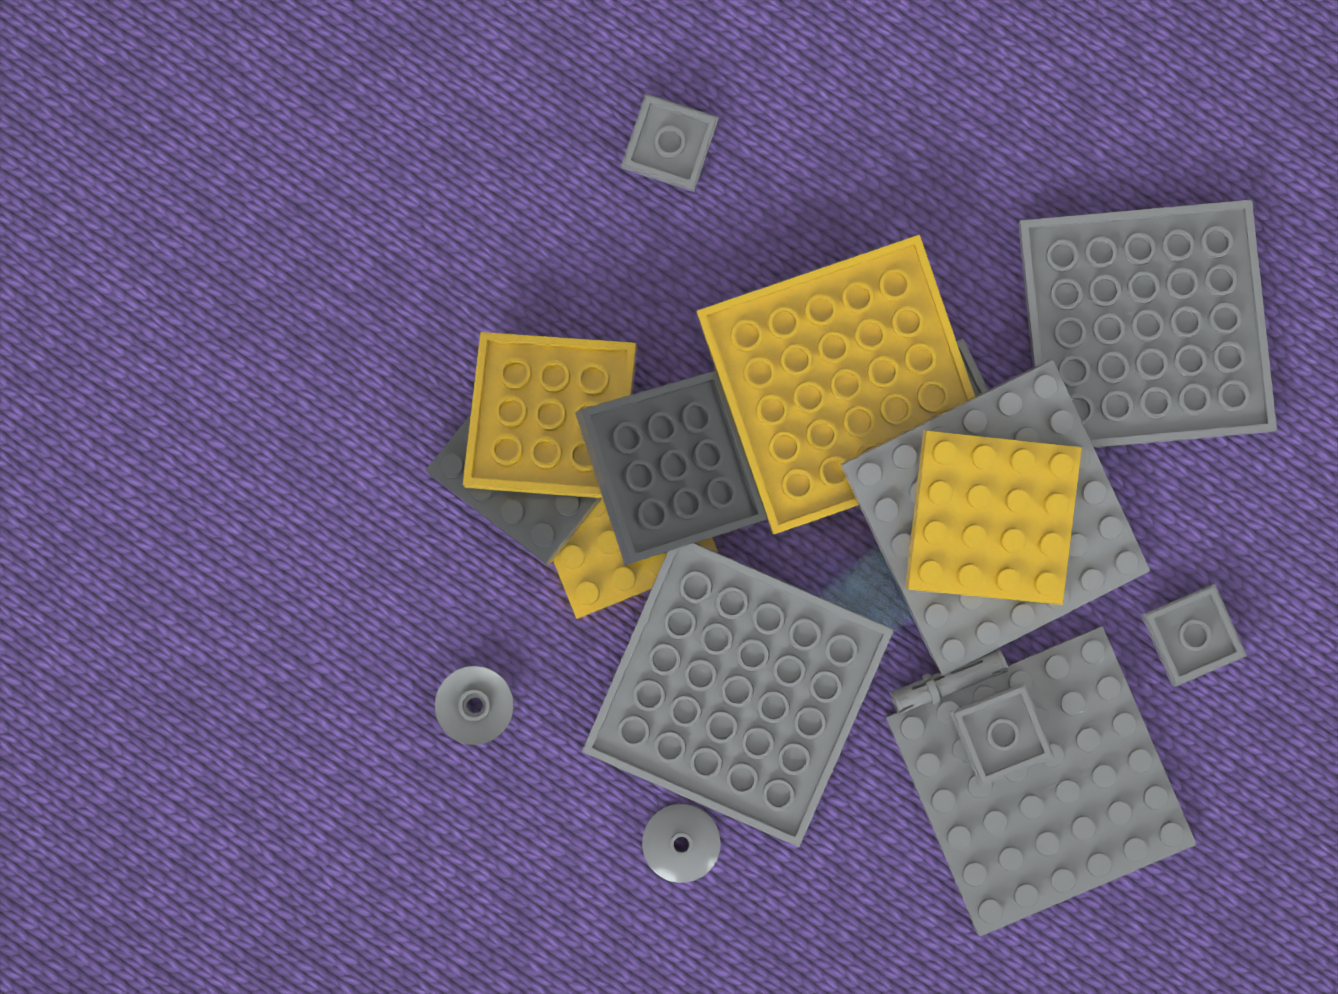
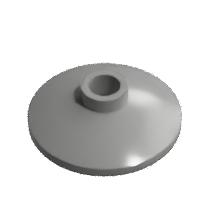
(453, 708)
(676, 822)

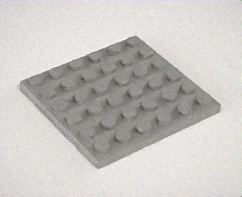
(1152, 320)
(1101, 544)
(738, 691)
(1058, 824)

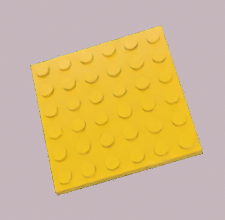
(833, 371)

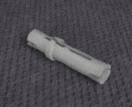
(936, 686)

